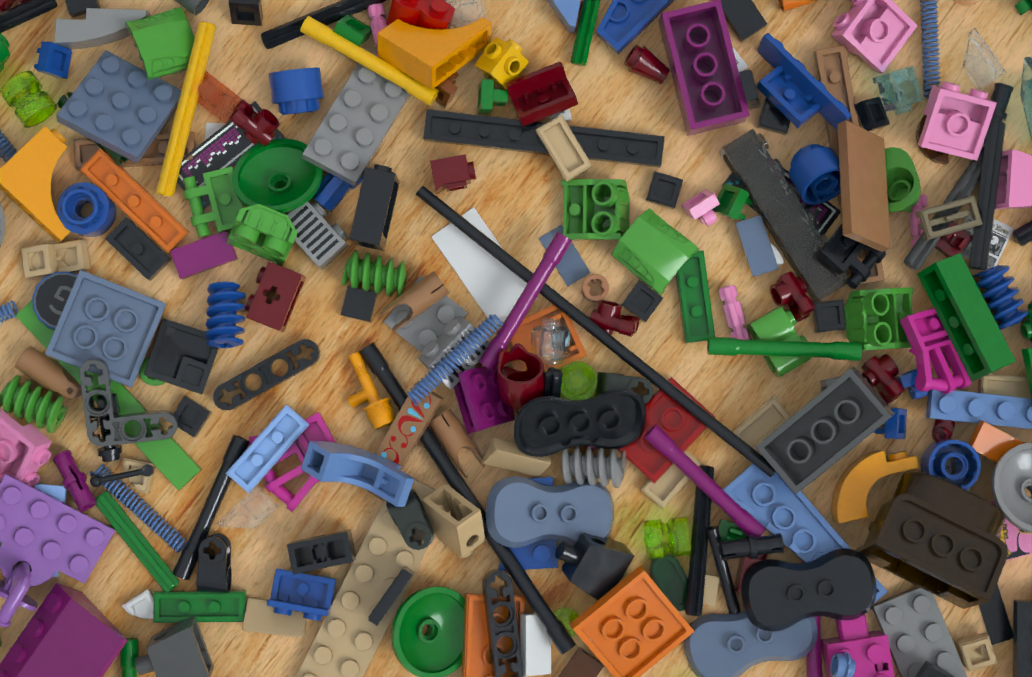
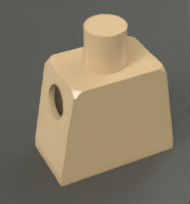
(455, 520)

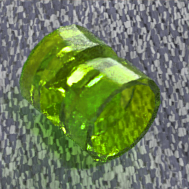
(30, 102)
(578, 381)
(677, 534)

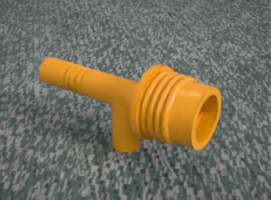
(379, 411)

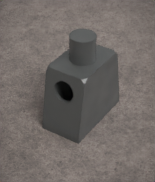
(177, 652)

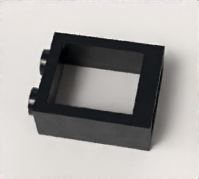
(375, 207)

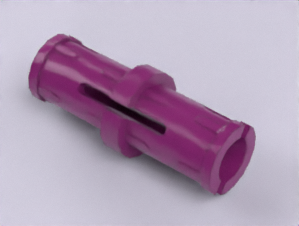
(74, 480)

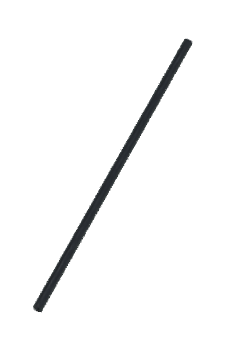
(598, 332)

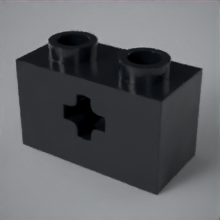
(321, 551)

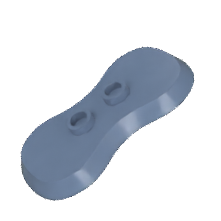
(532, 512)
(731, 644)

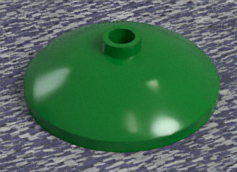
(276, 176)
(441, 647)

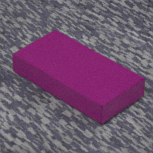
(203, 255)

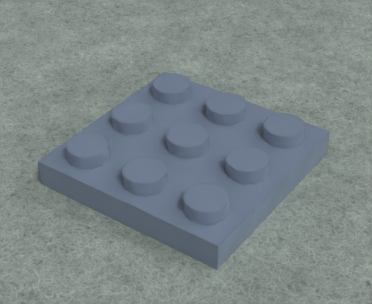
(120, 107)
(105, 324)

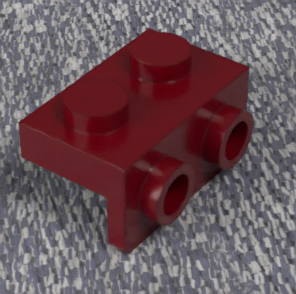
(541, 94)

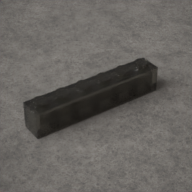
(782, 212)

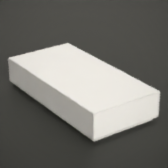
(534, 646)

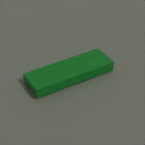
(695, 299)
(205, 606)

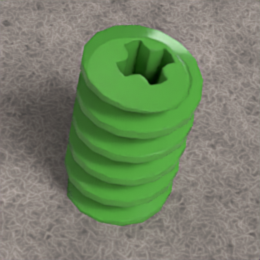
(375, 273)
(33, 405)

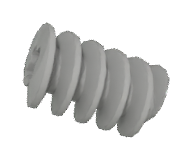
(593, 467)

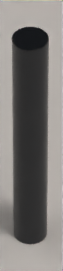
(723, 571)

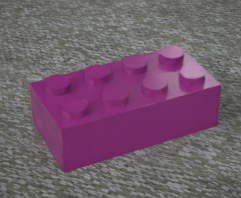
(703, 67)

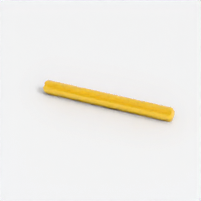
(186, 109)

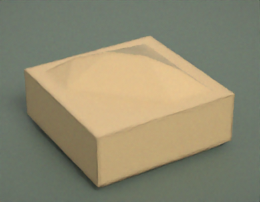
(977, 651)

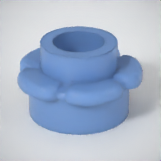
(842, 665)

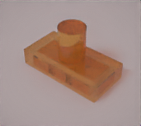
(216, 98)

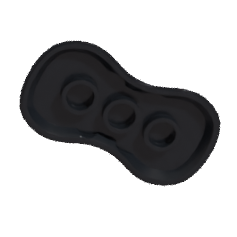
(603, 421)
(832, 586)

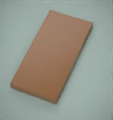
(863, 186)

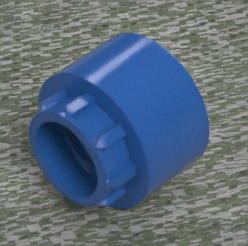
(296, 90)
(816, 174)
(73, 200)
(966, 458)

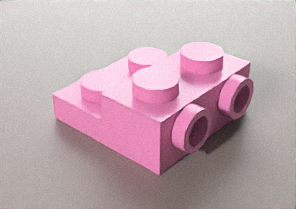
(874, 31)
(956, 120)
(22, 450)

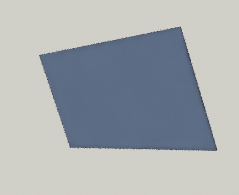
(756, 245)
(571, 265)

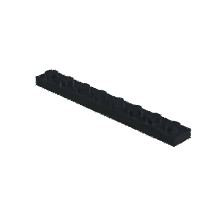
(511, 136)

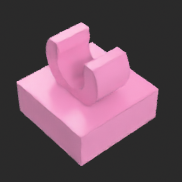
(701, 207)

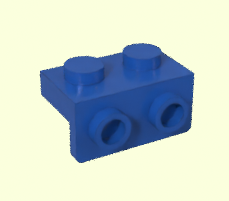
(302, 593)

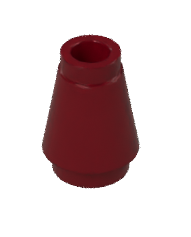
(646, 64)

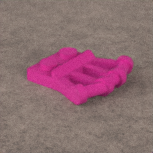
(927, 338)
(316, 431)

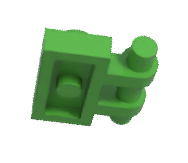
(222, 200)

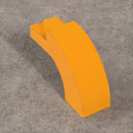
(857, 479)

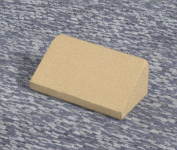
(507, 456)
(262, 619)

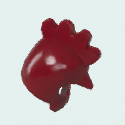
(519, 386)

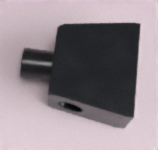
(594, 563)

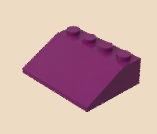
(64, 639)

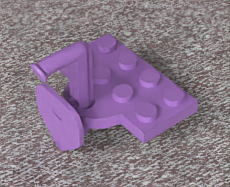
(46, 536)

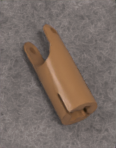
(419, 298)
(47, 373)
(453, 437)

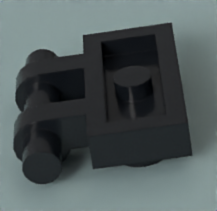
(842, 253)

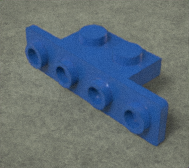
(795, 89)

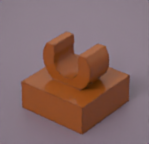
(447, 90)

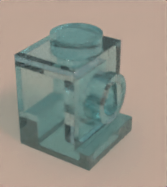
(899, 89)

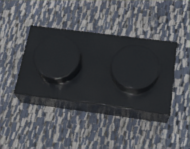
(138, 249)

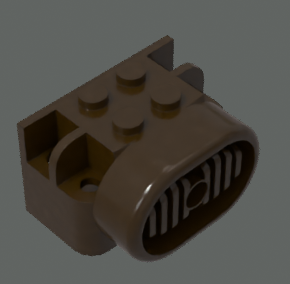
(939, 539)

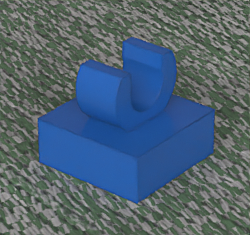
(53, 60)
(908, 380)
(895, 426)

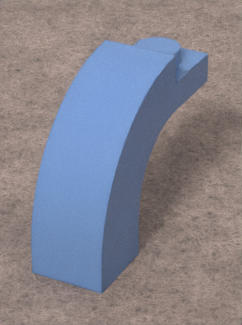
(358, 467)

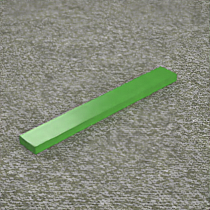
(164, 454)

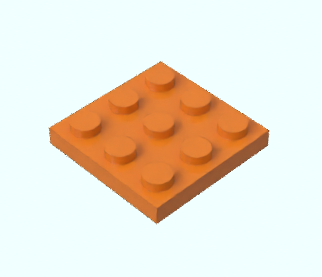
(632, 626)

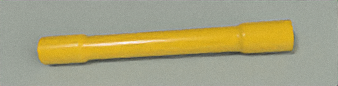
(328, 37)

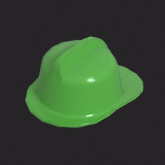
(902, 180)

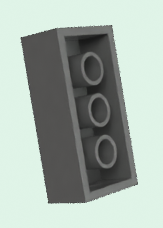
(825, 430)

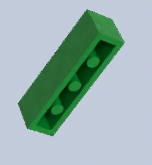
(966, 317)

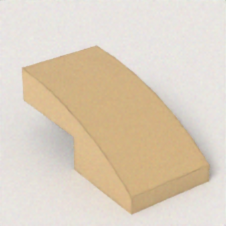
(52, 258)

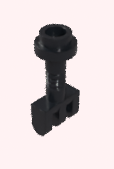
(108, 453)

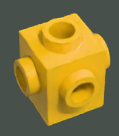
(501, 61)

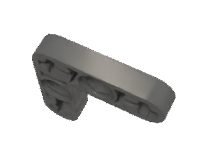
(116, 422)

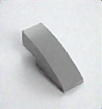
(98, 29)

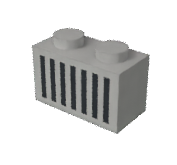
(315, 234)
(453, 334)

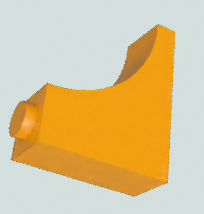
(432, 53)
(28, 180)

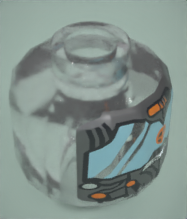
(550, 342)

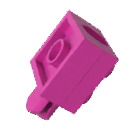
(867, 648)

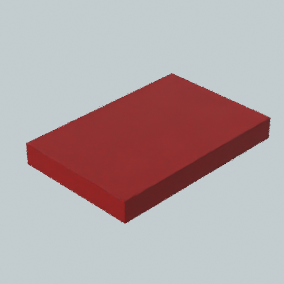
(675, 422)

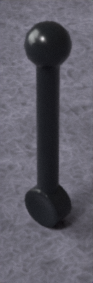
(147, 470)

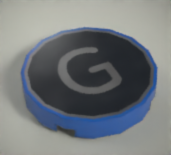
(52, 296)

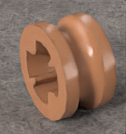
(586, 289)

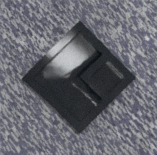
(181, 357)

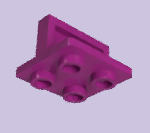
(480, 400)

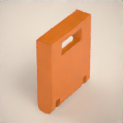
(523, 336)

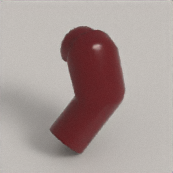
(942, 430)

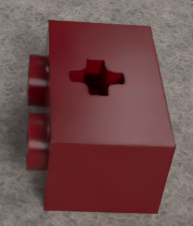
(288, 287)

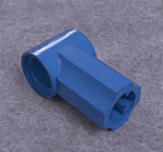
(332, 191)

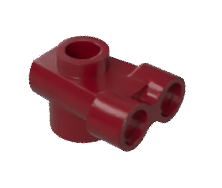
(257, 126)
(792, 291)
(609, 318)
(880, 374)

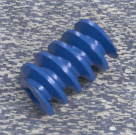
(1001, 296)
(224, 315)

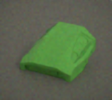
(163, 42)
(595, 209)
(263, 233)
(653, 250)
(875, 317)

